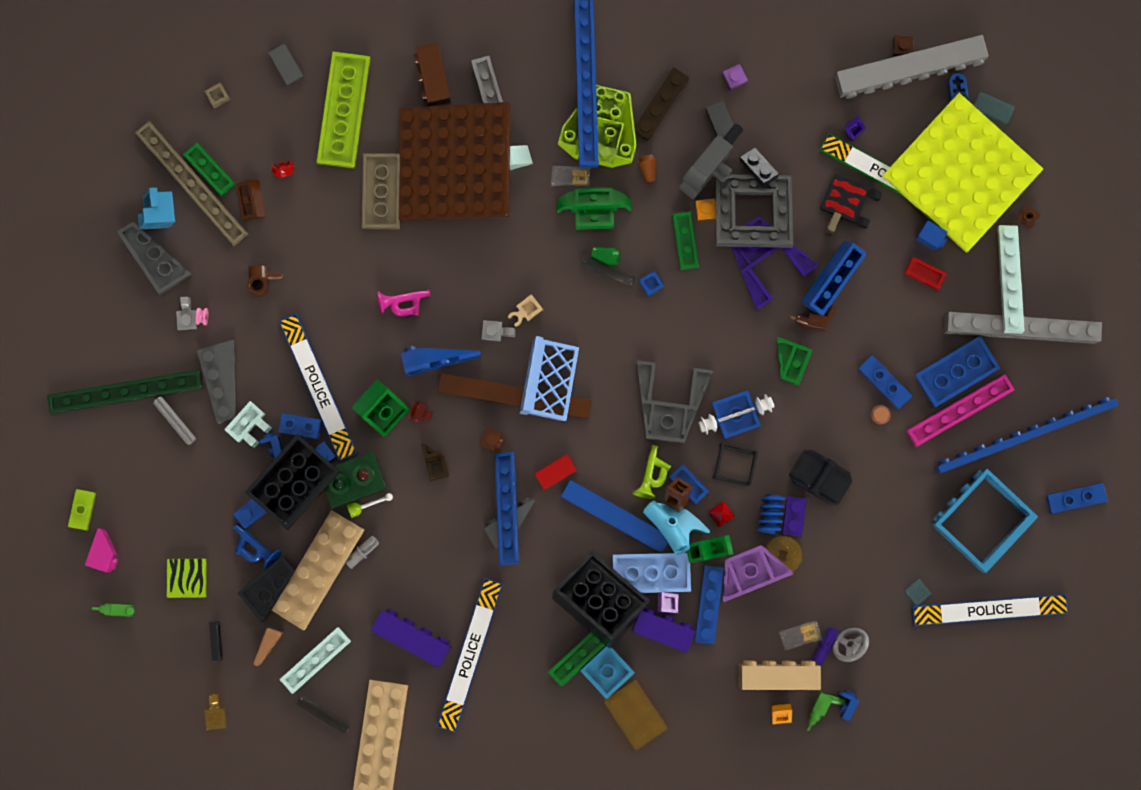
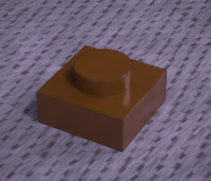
(903, 45)

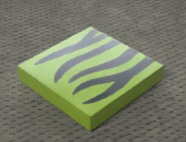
(186, 578)

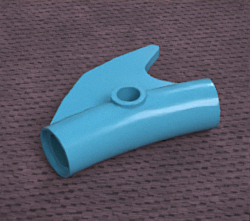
(674, 525)

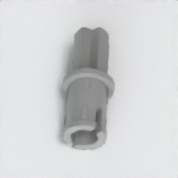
(362, 551)

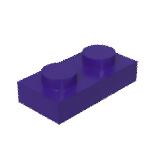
(794, 516)

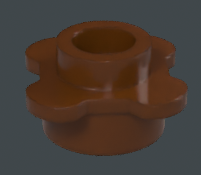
(1029, 222)

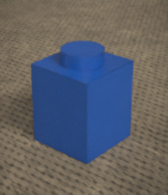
(932, 236)

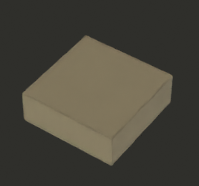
(217, 95)
(833, 223)

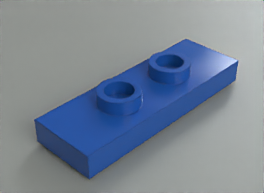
(884, 382)
(1076, 498)

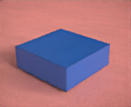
(651, 283)

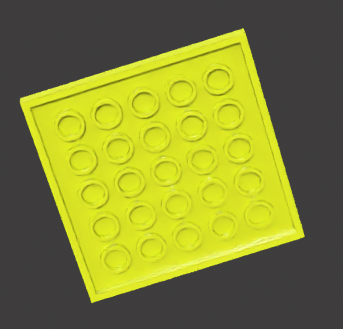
(962, 172)

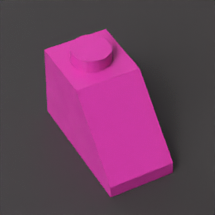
(102, 553)

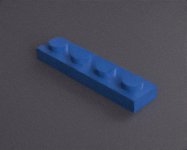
(709, 604)

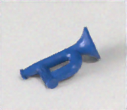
(268, 555)

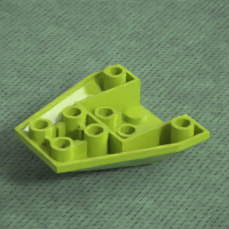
(614, 127)

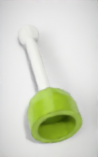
(355, 508)

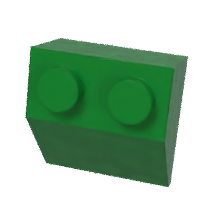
(380, 408)

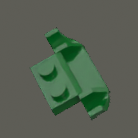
(594, 206)

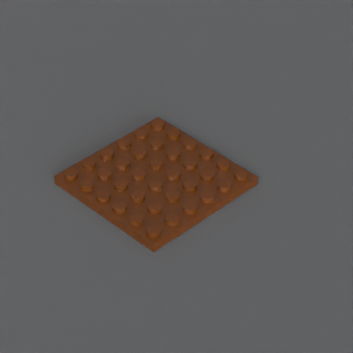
(454, 161)

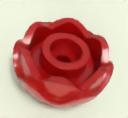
(283, 169)

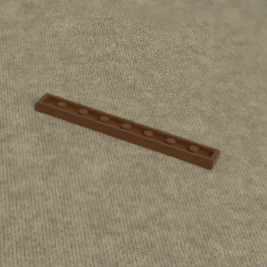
(507, 394)

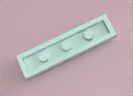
(315, 660)

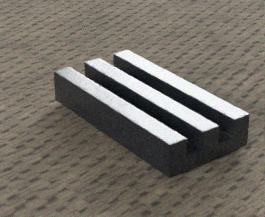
(216, 641)

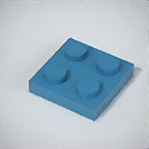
(607, 671)

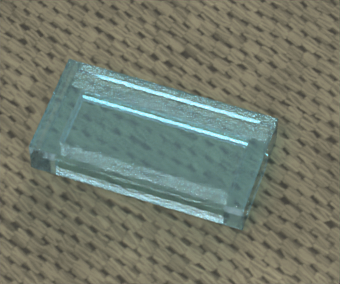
(994, 108)

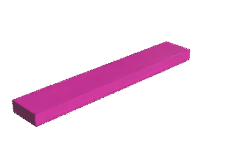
(960, 410)

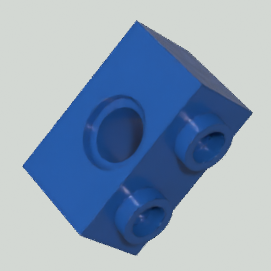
(299, 425)

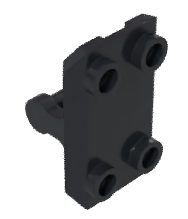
(821, 477)

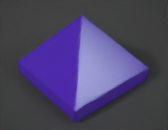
(854, 128)

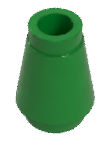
(606, 255)

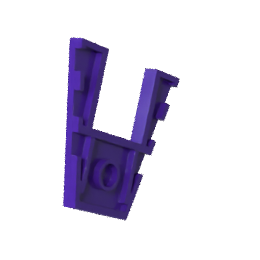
(750, 256)

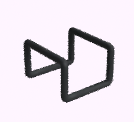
(722, 446)

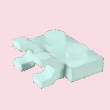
(245, 422)

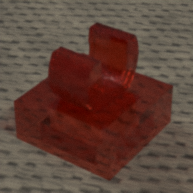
(419, 412)

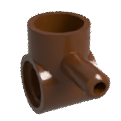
(261, 273)

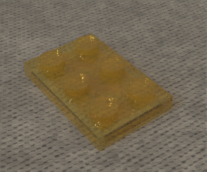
(635, 714)

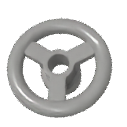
(853, 646)

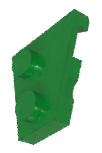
(792, 360)

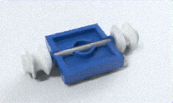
(736, 414)

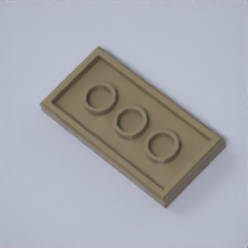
(380, 191)

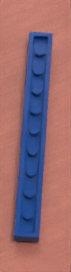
(586, 83)
(1033, 431)

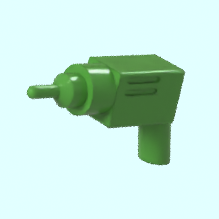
(116, 609)
(821, 706)

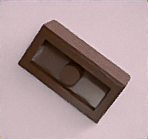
(250, 200)

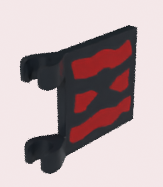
(847, 199)

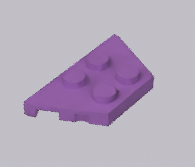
(752, 571)

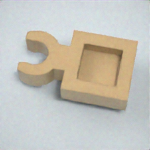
(527, 309)

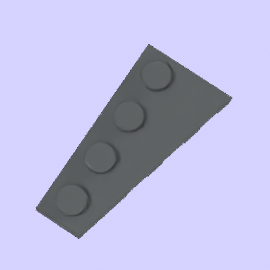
(153, 260)
(219, 374)

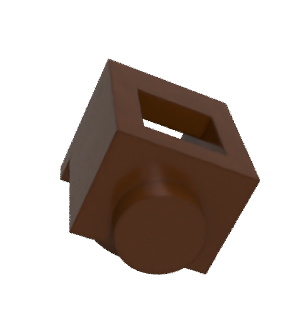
(492, 440)
(677, 494)

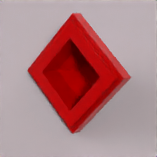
(721, 514)

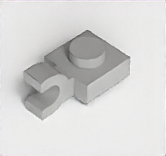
(186, 318)
(494, 331)

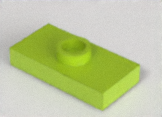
(82, 509)

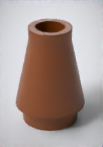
(648, 167)

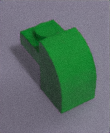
(710, 549)

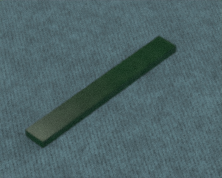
(124, 392)

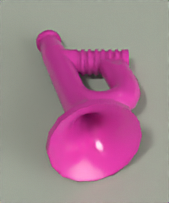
(385, 301)

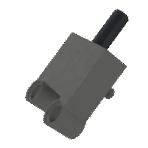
(711, 163)

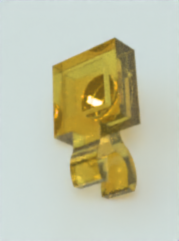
(215, 716)

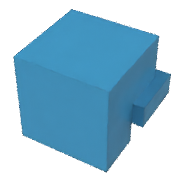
(157, 210)

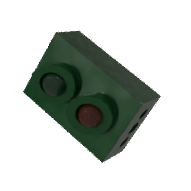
(356, 480)

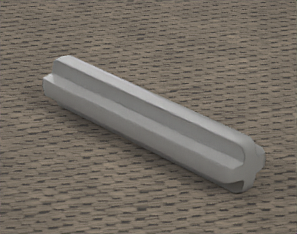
(174, 420)

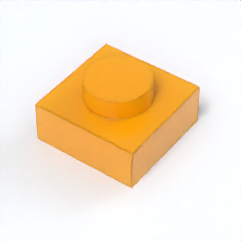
(705, 209)
(781, 714)

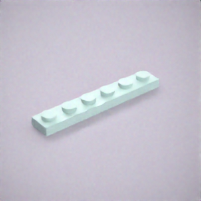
(1010, 279)

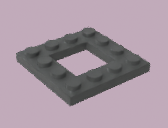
(754, 236)

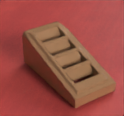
(269, 640)

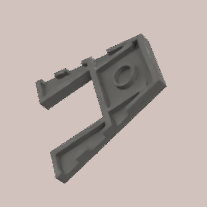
(669, 420)

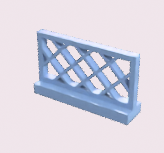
(532, 379)

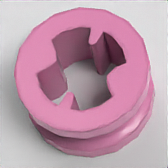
(202, 316)

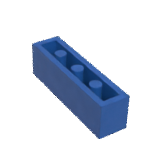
(833, 278)

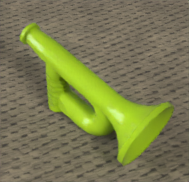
(644, 490)

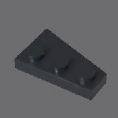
(267, 587)

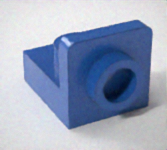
(276, 444)
(848, 708)

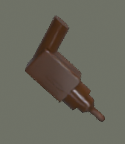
(814, 320)

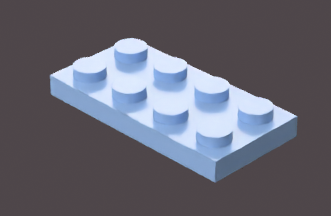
(655, 571)

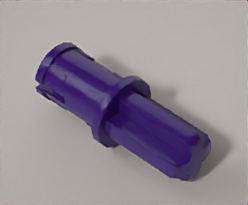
(825, 645)

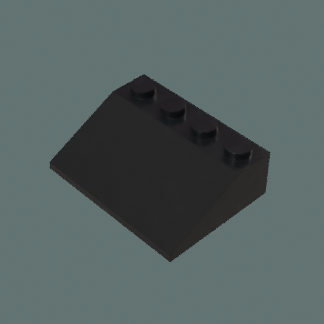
(292, 482)
(600, 599)

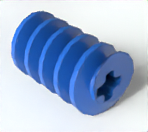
(771, 514)

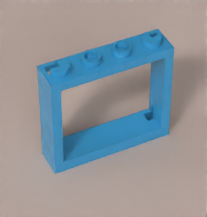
(1010, 538)

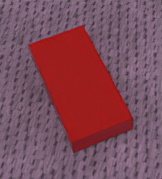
(925, 273)
(555, 472)

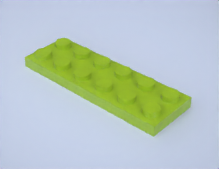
(343, 110)

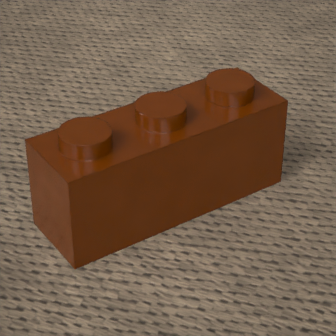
(432, 74)

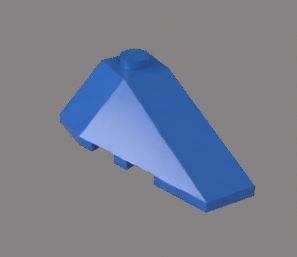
(428, 359)

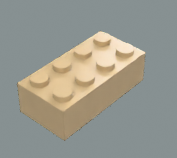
(779, 676)

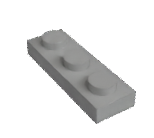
(486, 80)

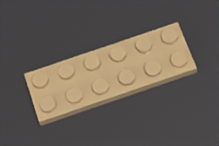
(318, 570)
(380, 736)

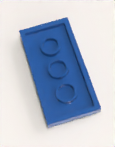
(957, 371)

